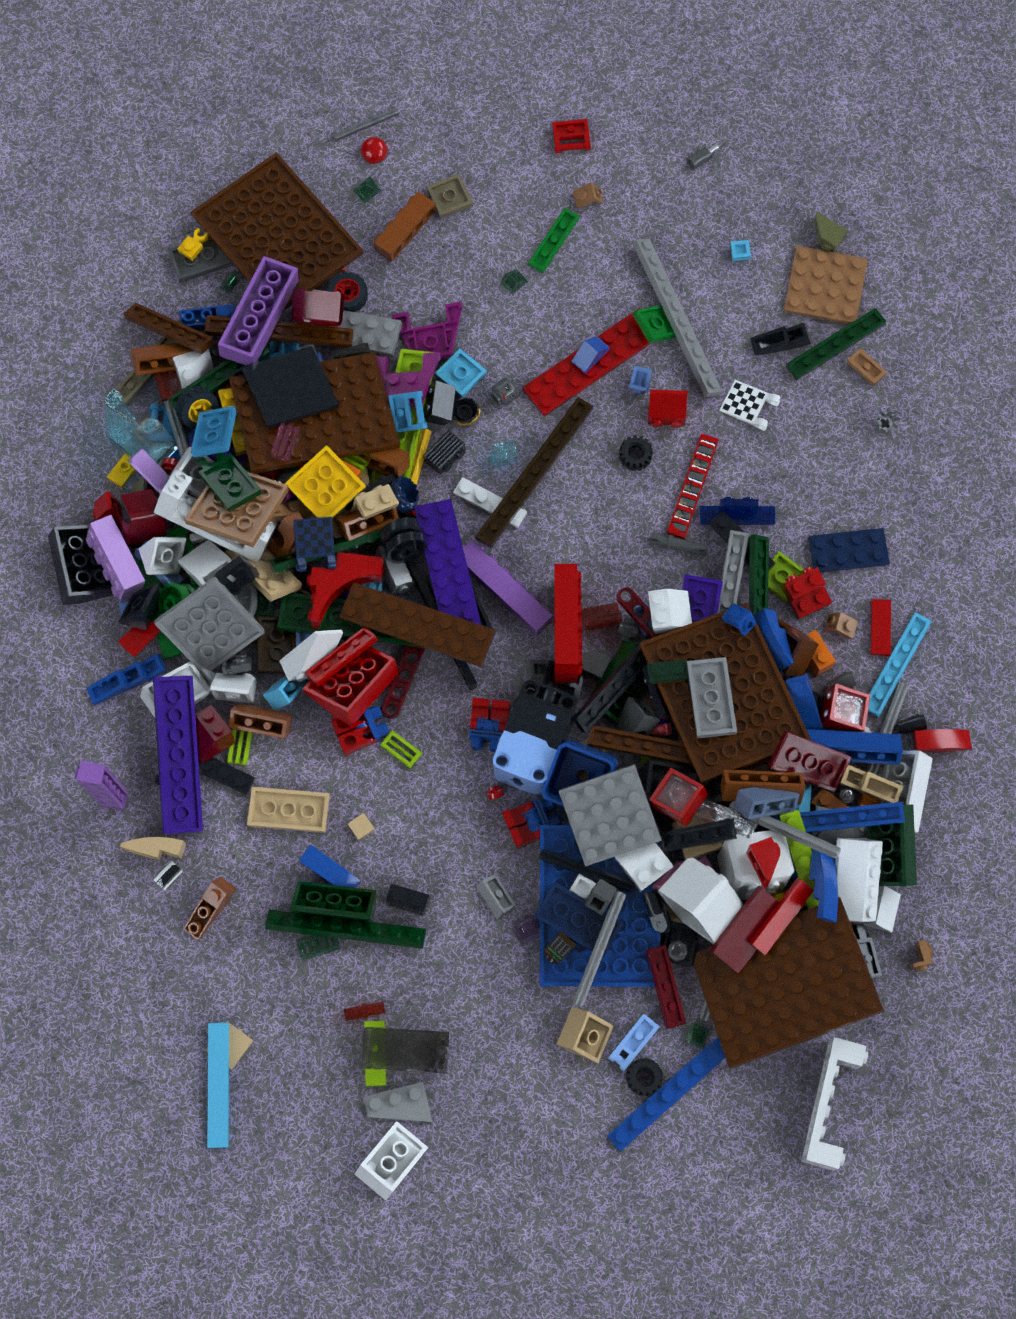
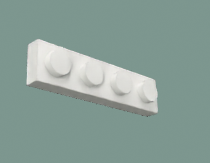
(484, 499)

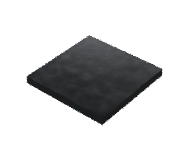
(290, 387)

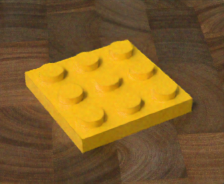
(325, 484)

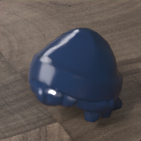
(406, 494)

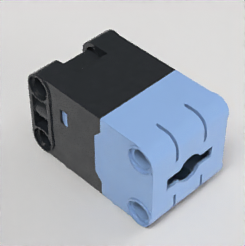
(532, 736)

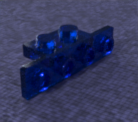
(741, 511)

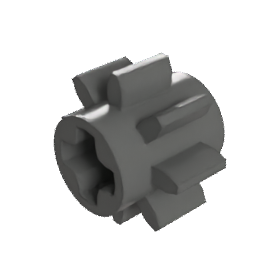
(887, 415)
(626, 630)

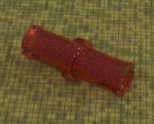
(364, 1011)

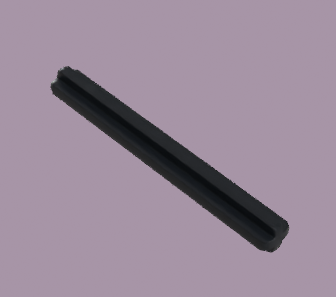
(587, 871)

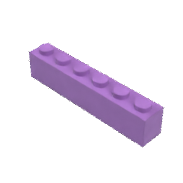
(506, 589)
(101, 785)

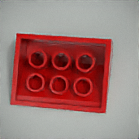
(355, 685)

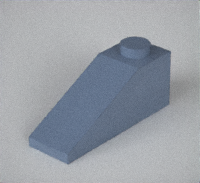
(764, 802)

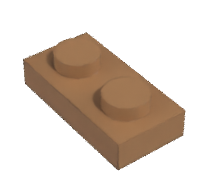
(866, 367)

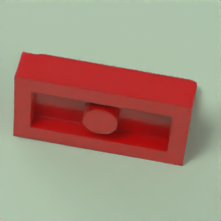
(137, 639)

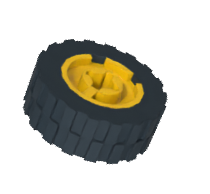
(192, 402)

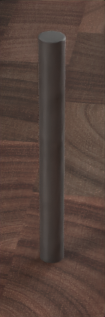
(365, 124)

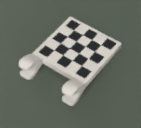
(746, 403)

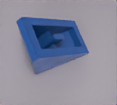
(590, 353)

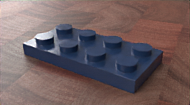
(849, 550)
(568, 914)

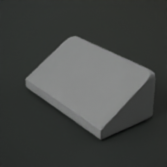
(496, 896)

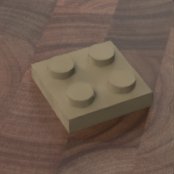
(449, 196)

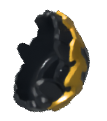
(465, 411)

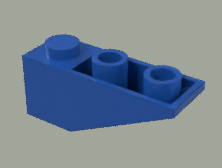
(197, 317)

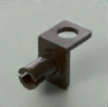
(302, 577)

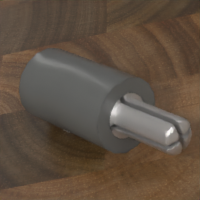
(701, 156)
(846, 796)

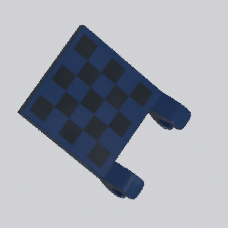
(314, 539)

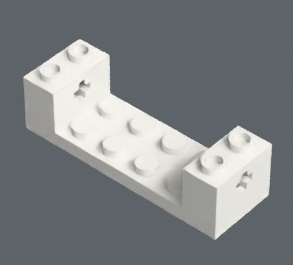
(176, 503)
(838, 1053)

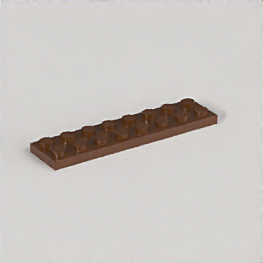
(417, 624)

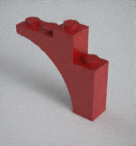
(331, 583)

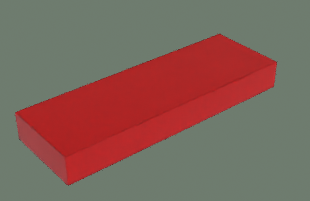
(880, 627)

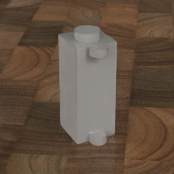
(395, 574)

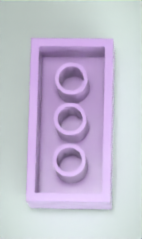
(115, 558)

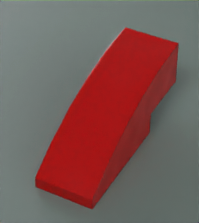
(941, 740)

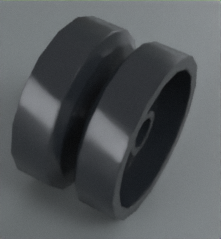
(402, 540)

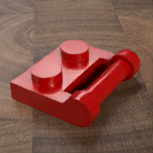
(569, 131)

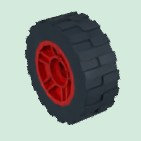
(355, 286)

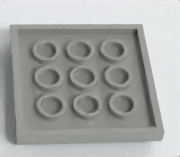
(209, 625)
(610, 815)

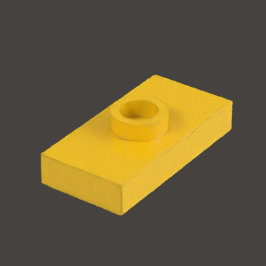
(122, 472)

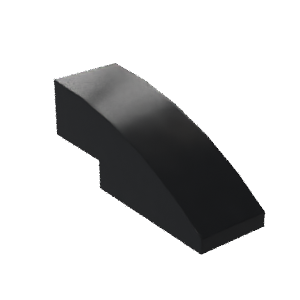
(781, 339)

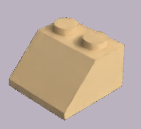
(585, 1034)

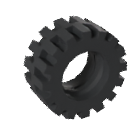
(635, 463)
(646, 1064)

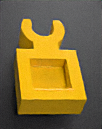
(192, 246)

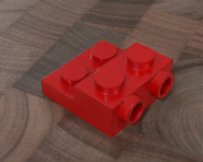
(806, 592)

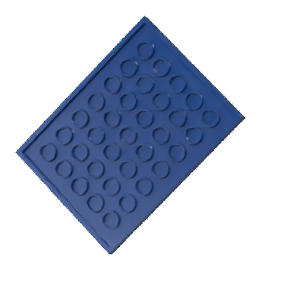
(626, 958)

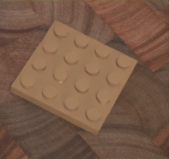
(825, 285)
(245, 522)

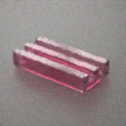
(288, 429)

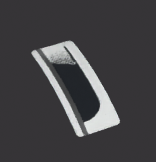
(168, 875)

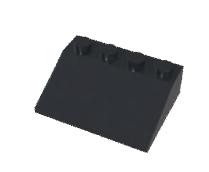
(75, 566)

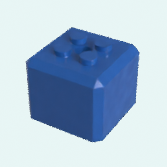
(568, 760)

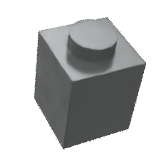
(600, 897)

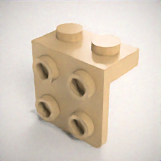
(375, 501)

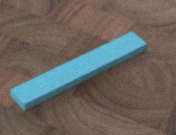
(897, 663)
(218, 1085)

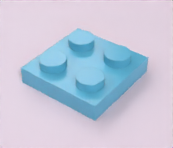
(461, 372)

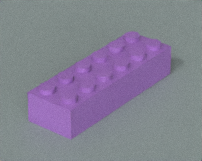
(258, 311)

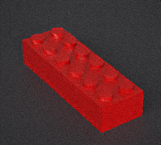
(567, 623)

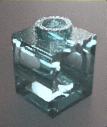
(503, 454)

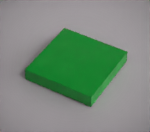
(654, 324)

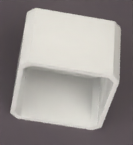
(739, 871)
(701, 898)

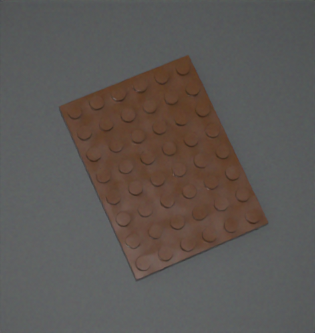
(277, 218)
(356, 428)
(758, 694)
(795, 992)

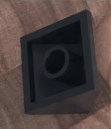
(141, 608)

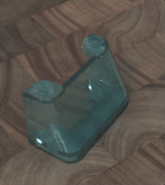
(130, 436)

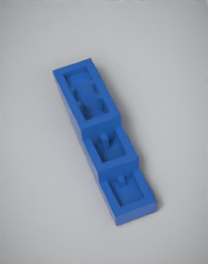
(127, 679)
(826, 886)

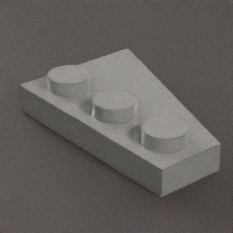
(400, 1104)

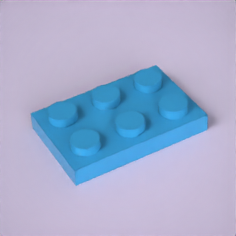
(213, 431)

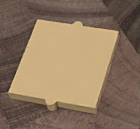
(237, 1045)

